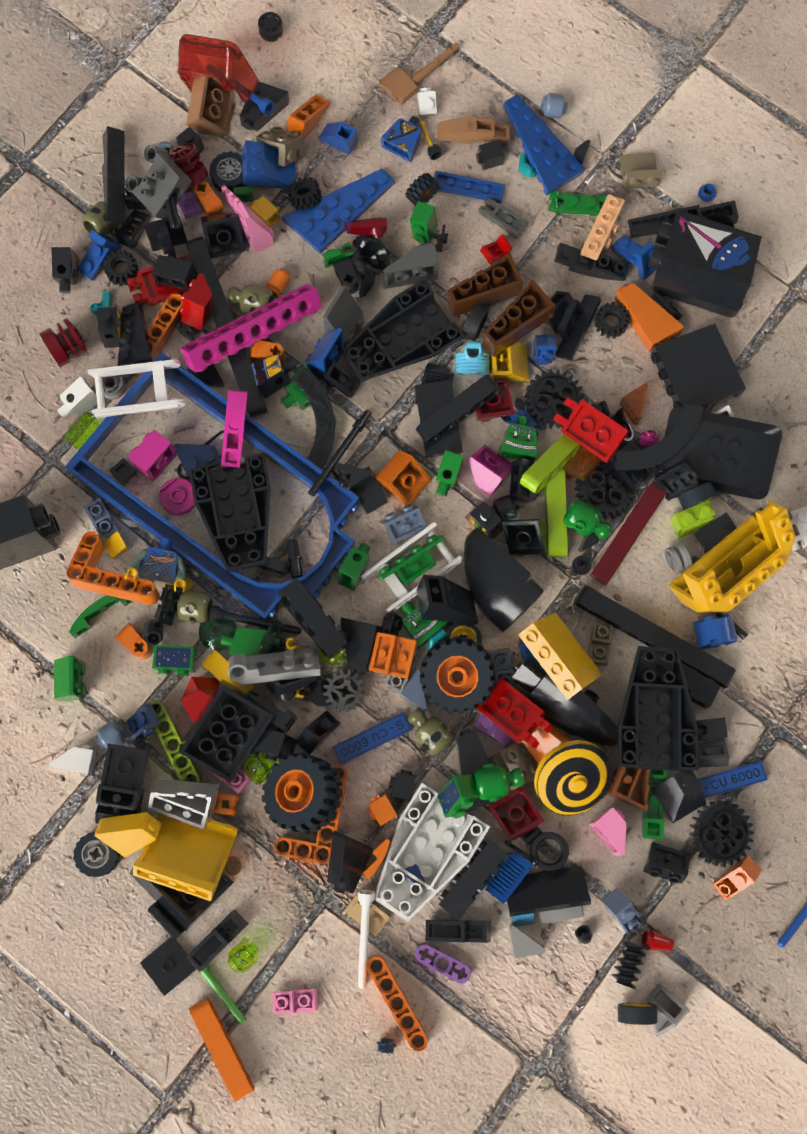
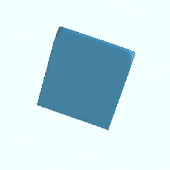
(523, 920)

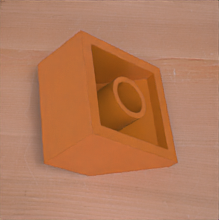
(403, 477)

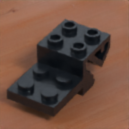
(121, 782)

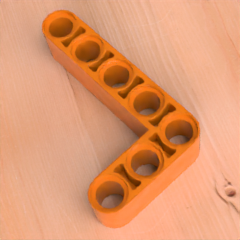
(89, 573)
(320, 843)

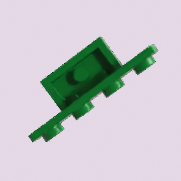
(413, 564)

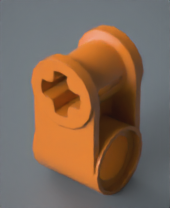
(207, 199)
(265, 349)
(132, 640)

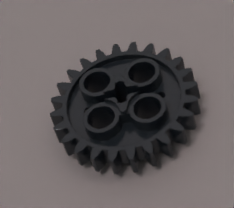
(560, 384)
(620, 491)
(710, 846)

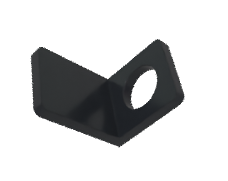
(441, 239)

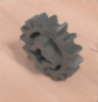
(341, 700)

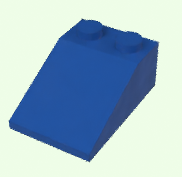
(262, 168)
(326, 351)

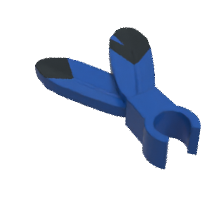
(521, 409)

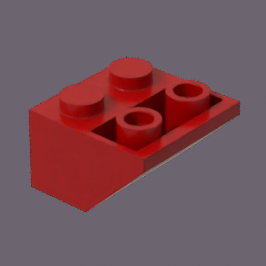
(196, 303)

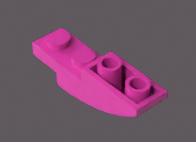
(234, 428)

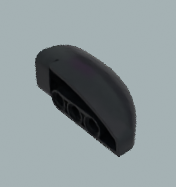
(497, 580)
(574, 715)

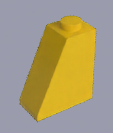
(128, 832)

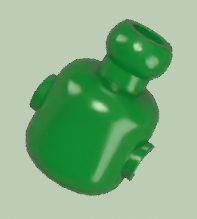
(586, 519)
(494, 781)

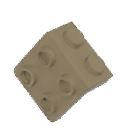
(289, 143)
(639, 170)
(516, 757)

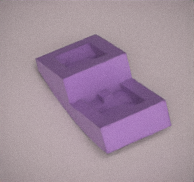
(189, 205)

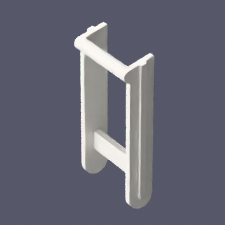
(159, 386)
(393, 582)

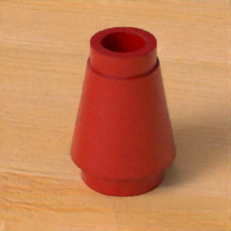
(655, 941)

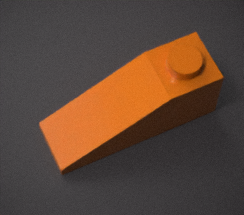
(308, 115)

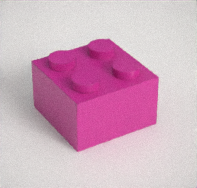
(153, 455)

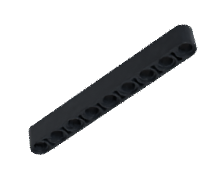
(653, 635)

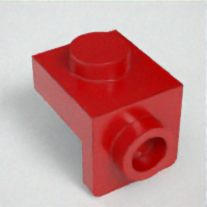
(497, 249)

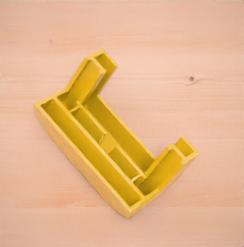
(737, 563)

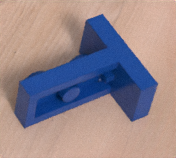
(96, 254)
(635, 254)

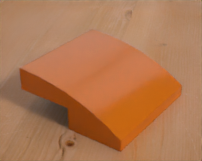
(393, 655)
(380, 853)

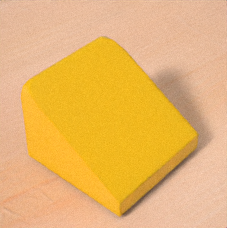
(115, 545)

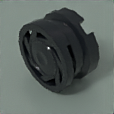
(270, 27)

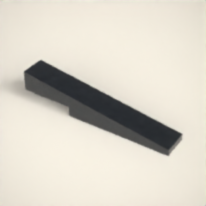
(114, 174)
(651, 224)

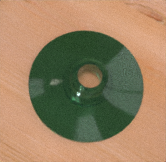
(272, 638)
(210, 639)

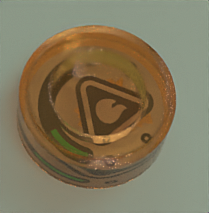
(233, 866)

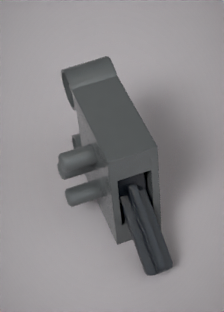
(161, 186)

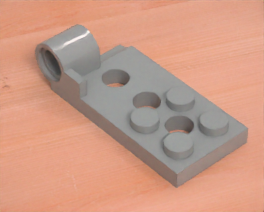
(274, 666)

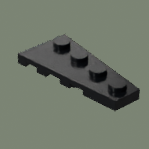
(133, 337)

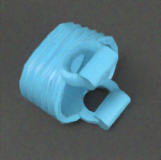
(472, 365)

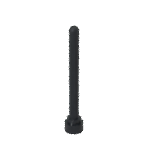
(219, 614)

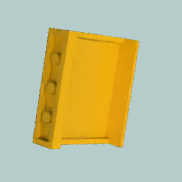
(560, 655)
(187, 856)

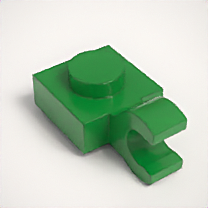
(335, 255)

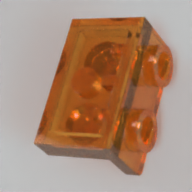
(581, 464)

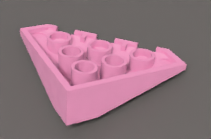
(252, 225)

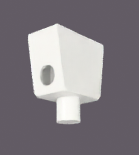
(78, 398)

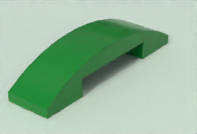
(82, 623)
(653, 818)

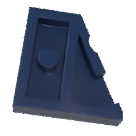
(197, 455)

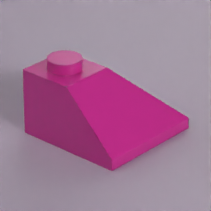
(489, 469)

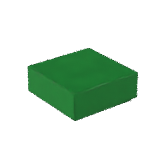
(245, 194)

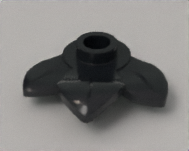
(317, 689)

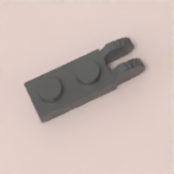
(504, 218)

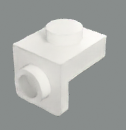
(427, 101)

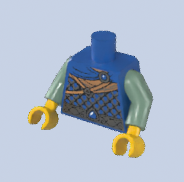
(159, 565)

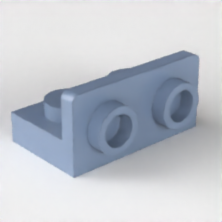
(404, 523)

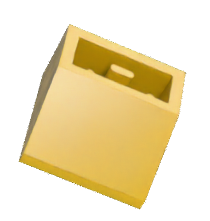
(511, 364)

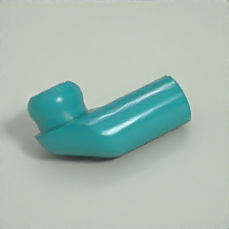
(525, 168)
(105, 302)
(438, 636)

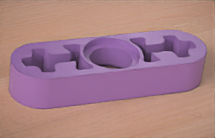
(454, 975)

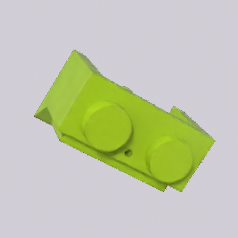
(692, 519)

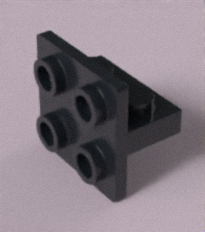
(163, 237)

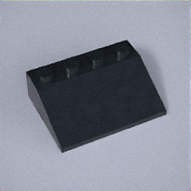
(225, 731)
(180, 905)

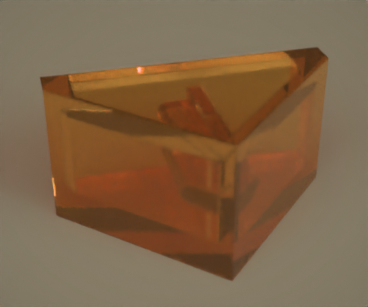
(634, 403)

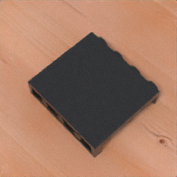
(697, 368)

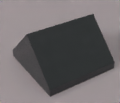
(526, 536)

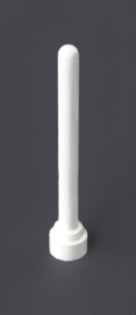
(366, 898)

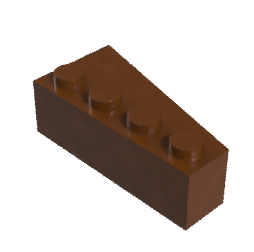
(486, 287)
(520, 318)

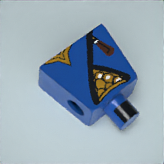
(403, 138)

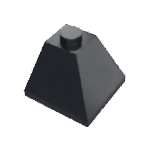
(222, 234)
(680, 795)

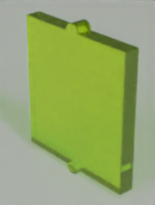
(81, 430)

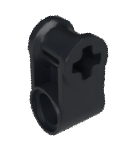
(346, 273)

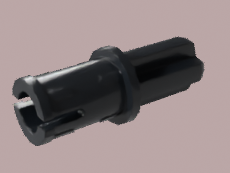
(660, 299)
(294, 558)

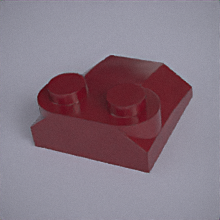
(373, 227)
(499, 406)
(516, 814)

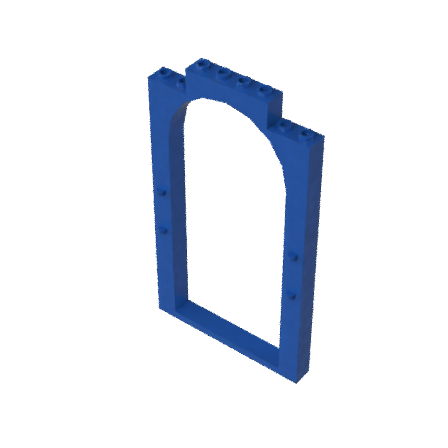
(259, 597)

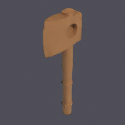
(403, 87)

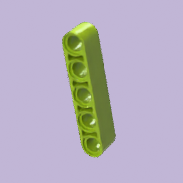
(549, 464)
(554, 514)
(167, 738)

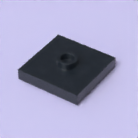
(168, 965)

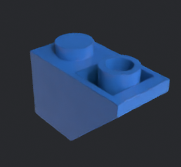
(340, 136)
(543, 349)

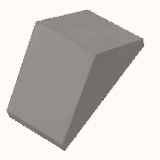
(522, 944)

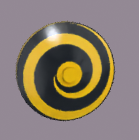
(573, 777)

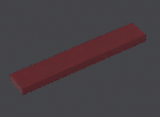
(628, 534)

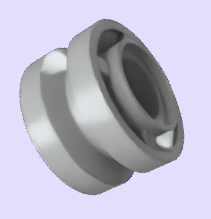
(117, 390)
(678, 557)

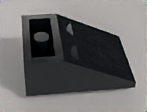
(445, 600)

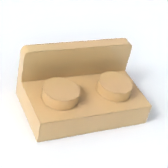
(377, 918)

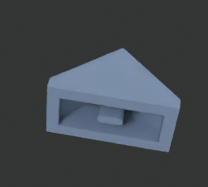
(413, 692)

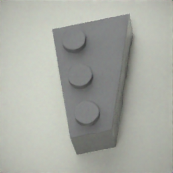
(185, 801)

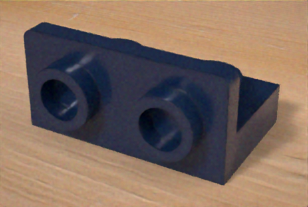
(142, 724)

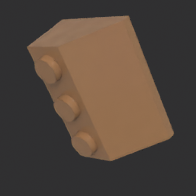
(209, 107)

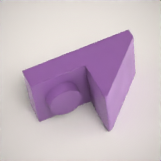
(493, 731)

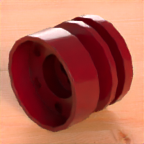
(188, 161)
(63, 342)

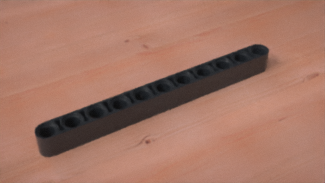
(222, 315)

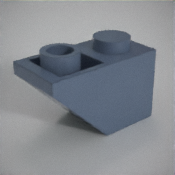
(623, 911)

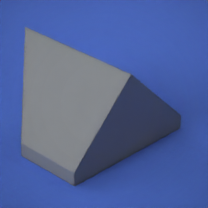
(669, 1010)

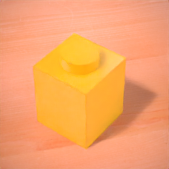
(265, 211)

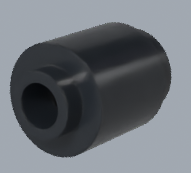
(153, 632)

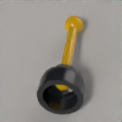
(434, 150)

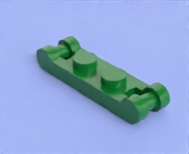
(576, 203)

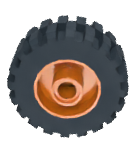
(457, 674)
(301, 793)

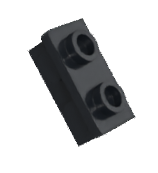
(667, 863)

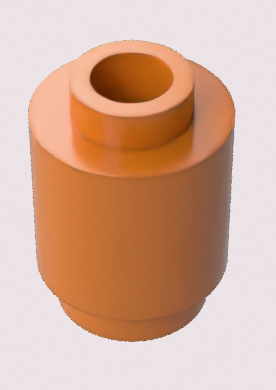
(278, 282)

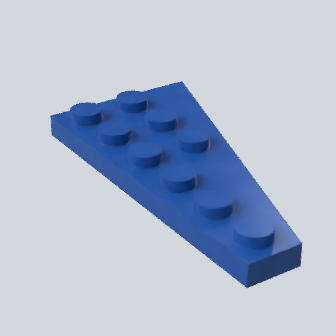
(544, 150)
(326, 221)

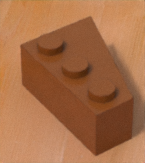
(631, 787)

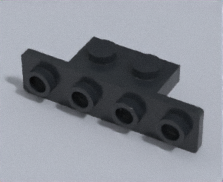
(575, 324)

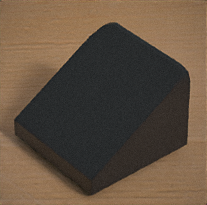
(581, 151)
(588, 541)

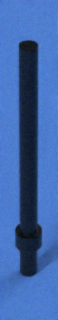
(358, 426)

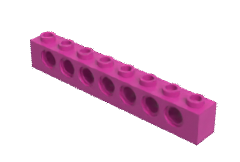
(193, 351)

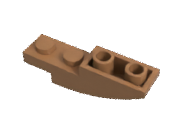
(473, 128)

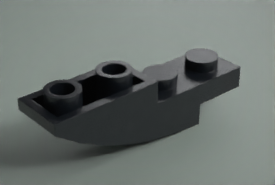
(603, 268)

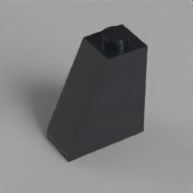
(252, 117)
(360, 643)
(347, 862)

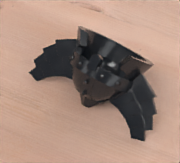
(369, 260)

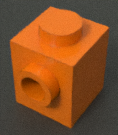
(381, 809)

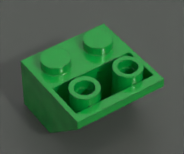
(69, 679)

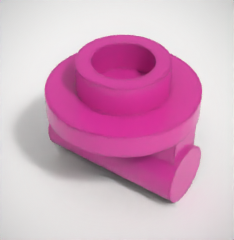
(648, 438)

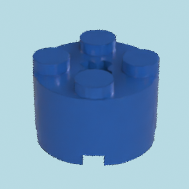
(715, 631)

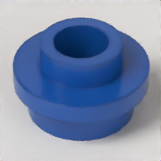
(709, 188)

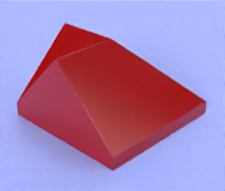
(197, 695)

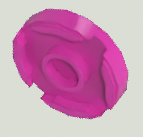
(177, 496)

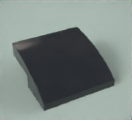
(715, 532)

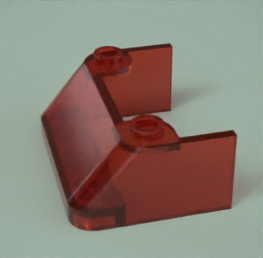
(216, 60)

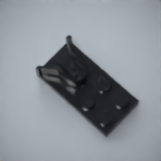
(632, 478)

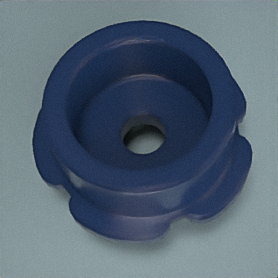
(386, 1046)

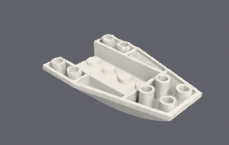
(432, 843)

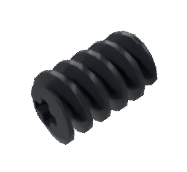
(629, 963)

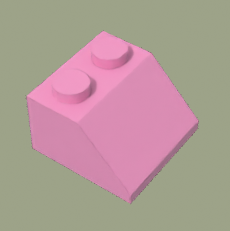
(611, 829)

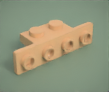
(603, 228)

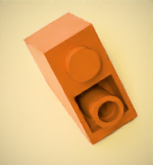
(737, 877)

